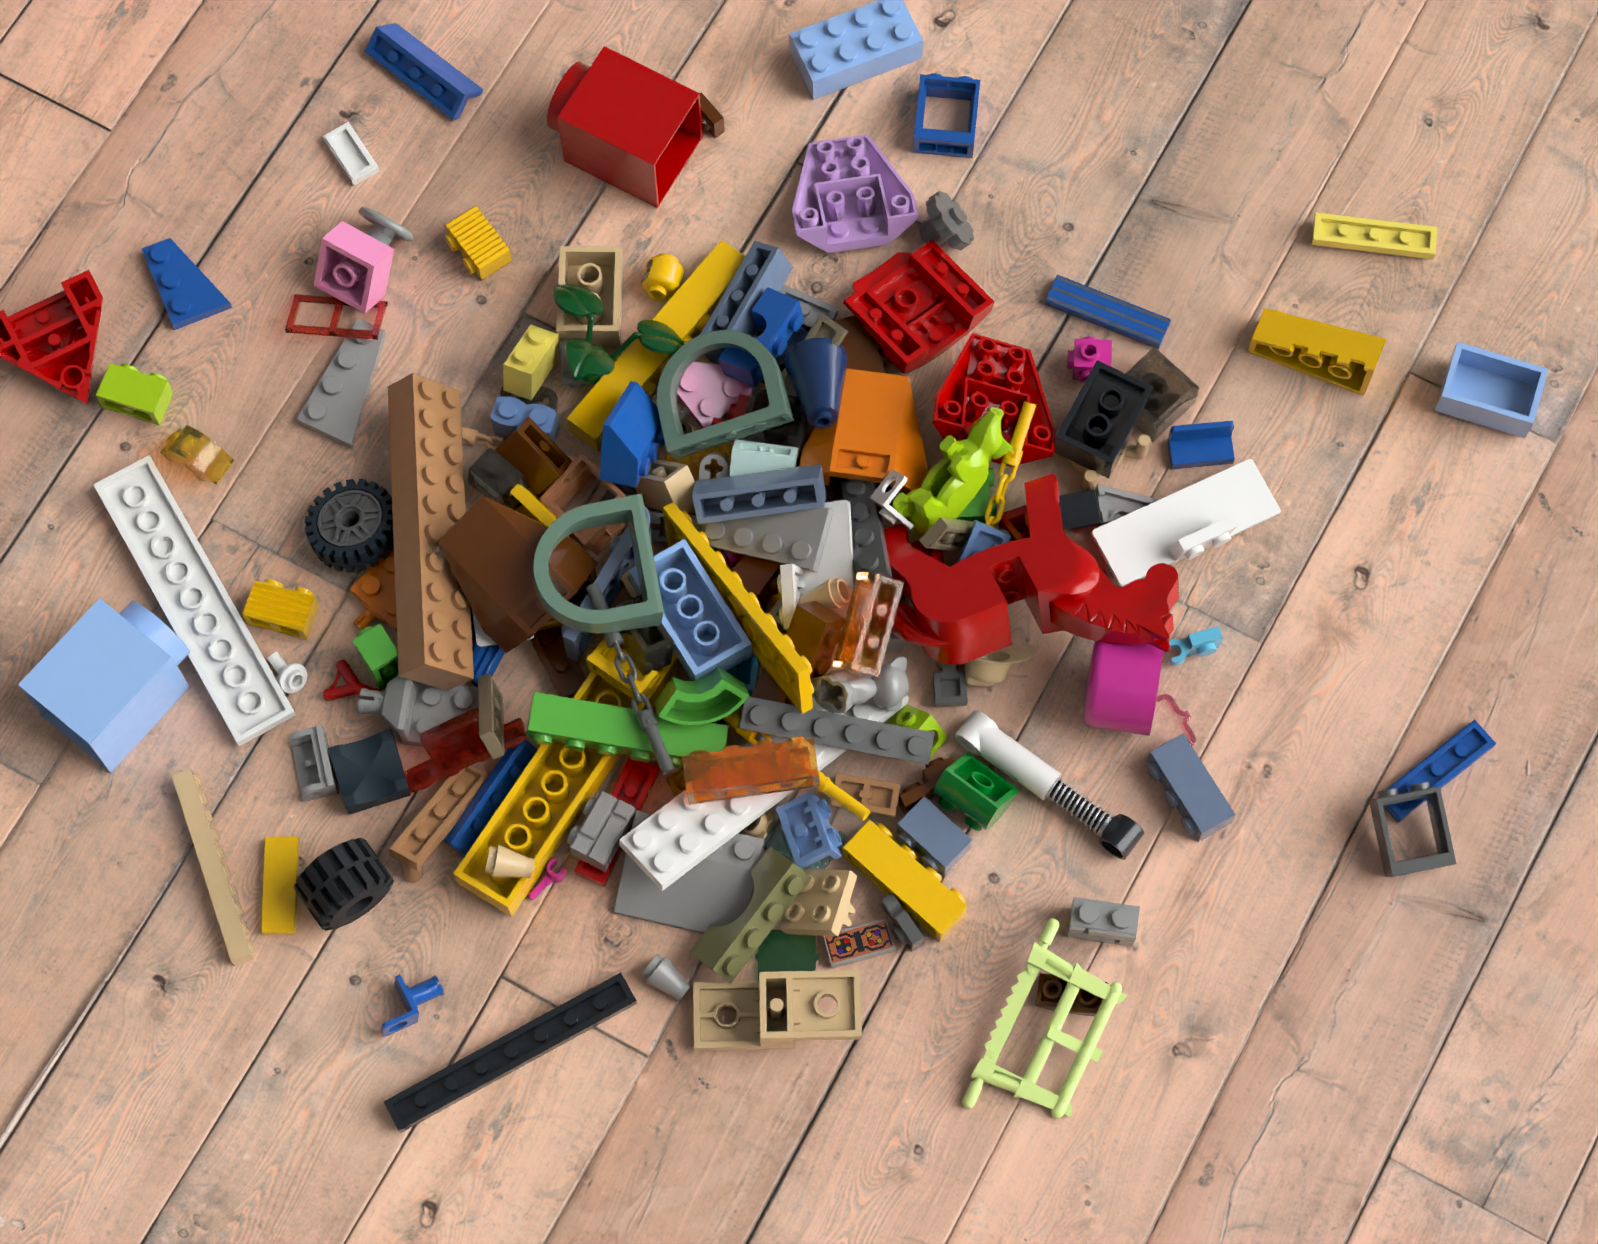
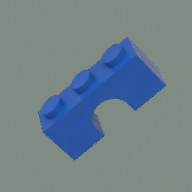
(779, 318)

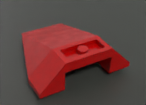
(999, 377)

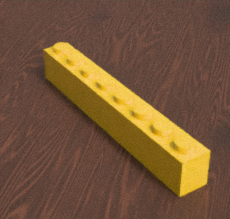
(685, 314)

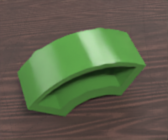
(701, 700)

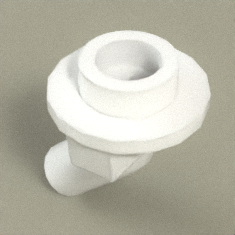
(291, 676)

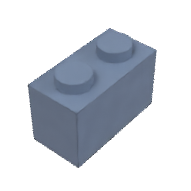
(933, 836)

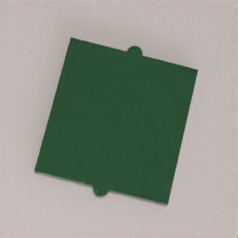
(787, 952)

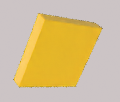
(535, 506)

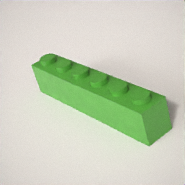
(614, 729)

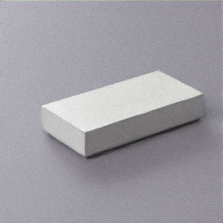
(351, 153)

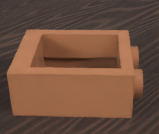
(567, 486)

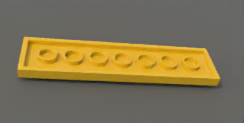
(769, 646)

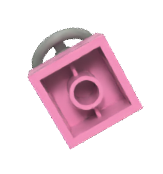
(358, 264)

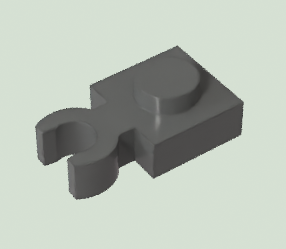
(949, 686)
(905, 929)

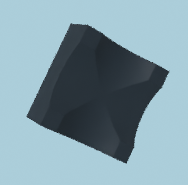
(369, 772)

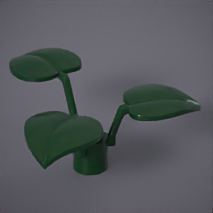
(592, 361)

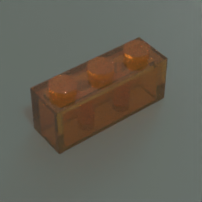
(868, 624)

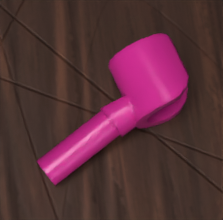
(548, 879)

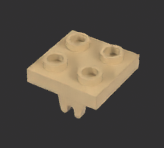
(821, 904)

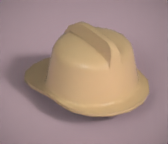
(994, 666)

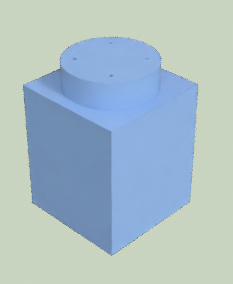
(109, 680)

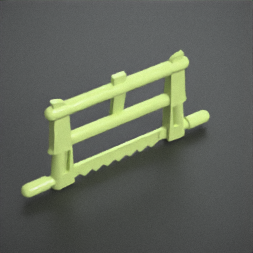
(1025, 1087)

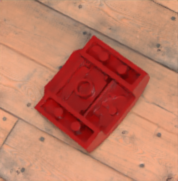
(918, 305)

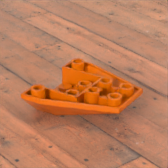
(872, 433)

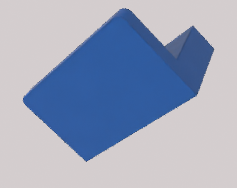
(1201, 445)

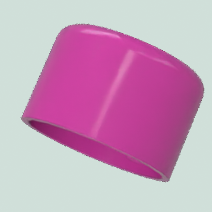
(1122, 687)

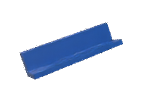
(422, 69)

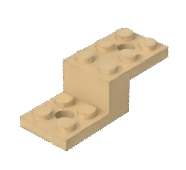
(777, 1010)

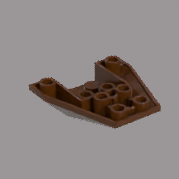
(493, 562)

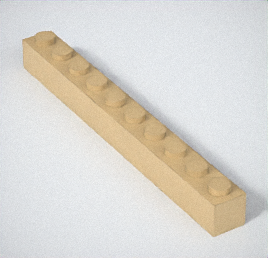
(212, 867)

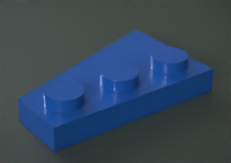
(182, 285)

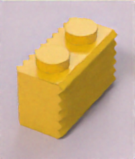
(477, 242)
(281, 608)

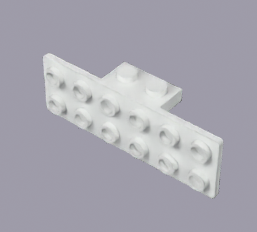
(1186, 522)
(835, 562)

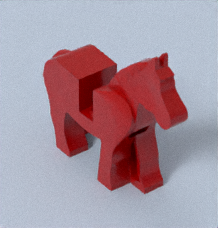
(964, 607)

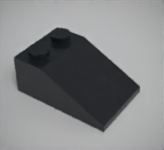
(1102, 419)

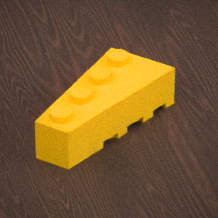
(1318, 349)

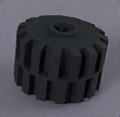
(343, 884)

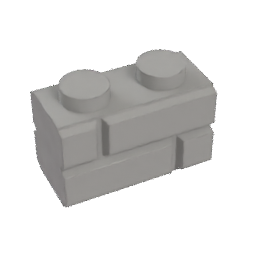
(600, 832)
(1103, 921)

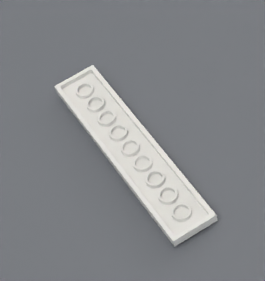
(194, 600)
(686, 834)

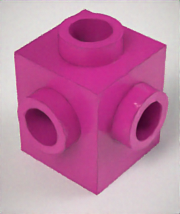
(1086, 354)

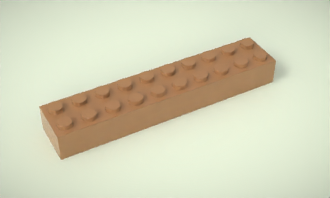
(426, 502)

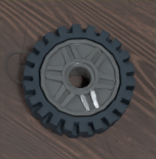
(332, 529)

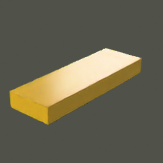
(279, 895)

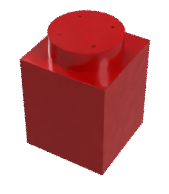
(626, 124)

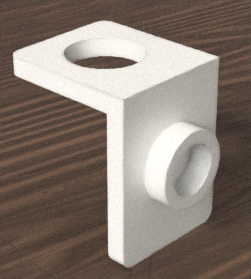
(883, 499)

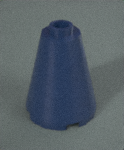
(818, 378)

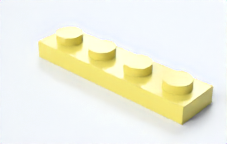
(1374, 235)

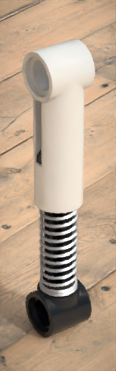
(983, 738)

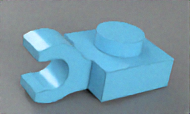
(1200, 643)

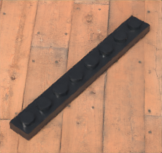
(510, 1052)

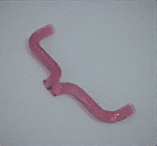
(1182, 713)

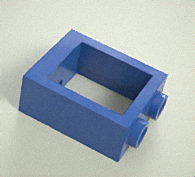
(943, 141)

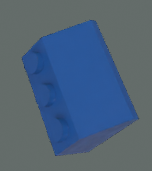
(630, 438)

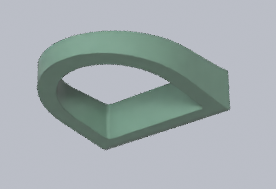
(775, 414)
(608, 512)

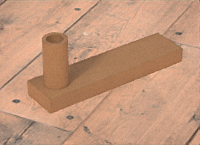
(436, 821)

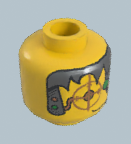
(662, 276)

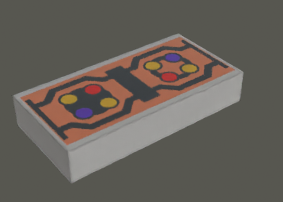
(859, 943)

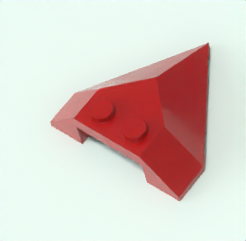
(57, 336)

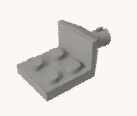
(416, 707)

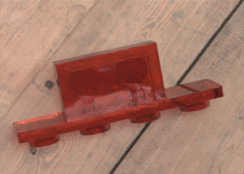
(456, 747)

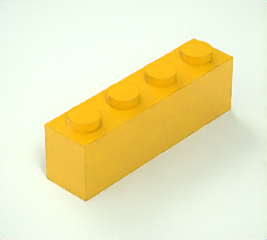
(898, 872)

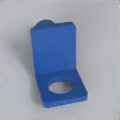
(411, 998)

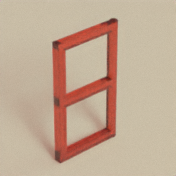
(332, 330)

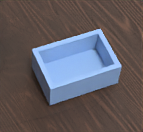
(1491, 390)

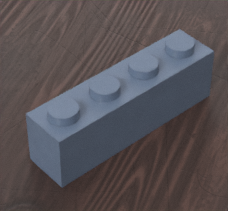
(761, 268)
(759, 494)

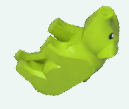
(957, 477)

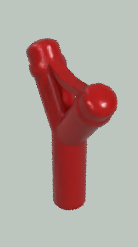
(351, 688)

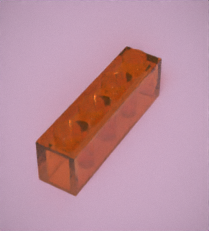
(750, 770)

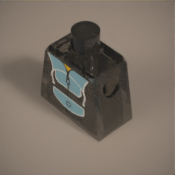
(496, 478)

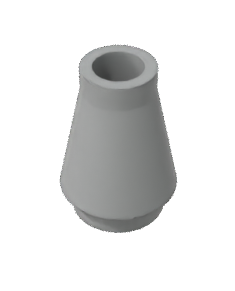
(665, 977)

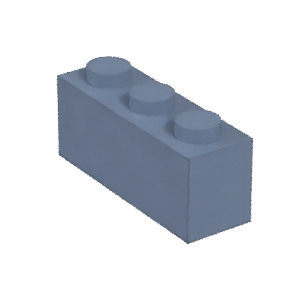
(1189, 788)

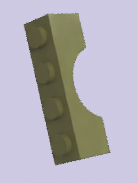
(775, 888)

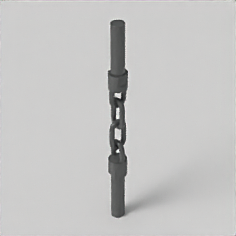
(646, 718)

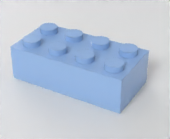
(855, 46)
(696, 614)

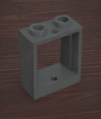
(1445, 852)

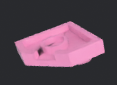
(708, 392)

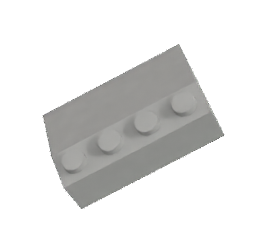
(705, 896)

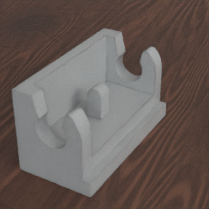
(313, 763)

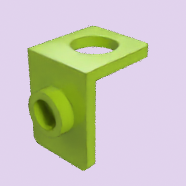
(918, 719)

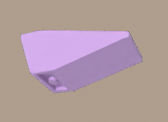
(850, 196)

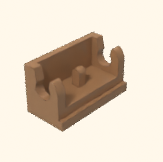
(876, 795)

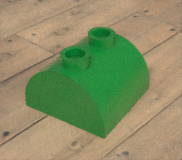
(975, 792)

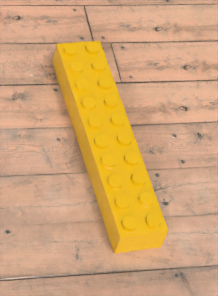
(545, 803)

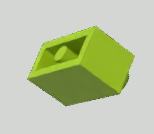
(135, 393)

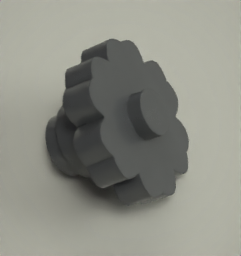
(946, 223)

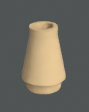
(831, 593)
(507, 863)

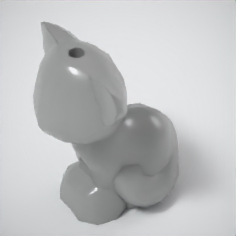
(842, 689)

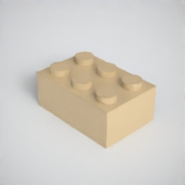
(601, 273)

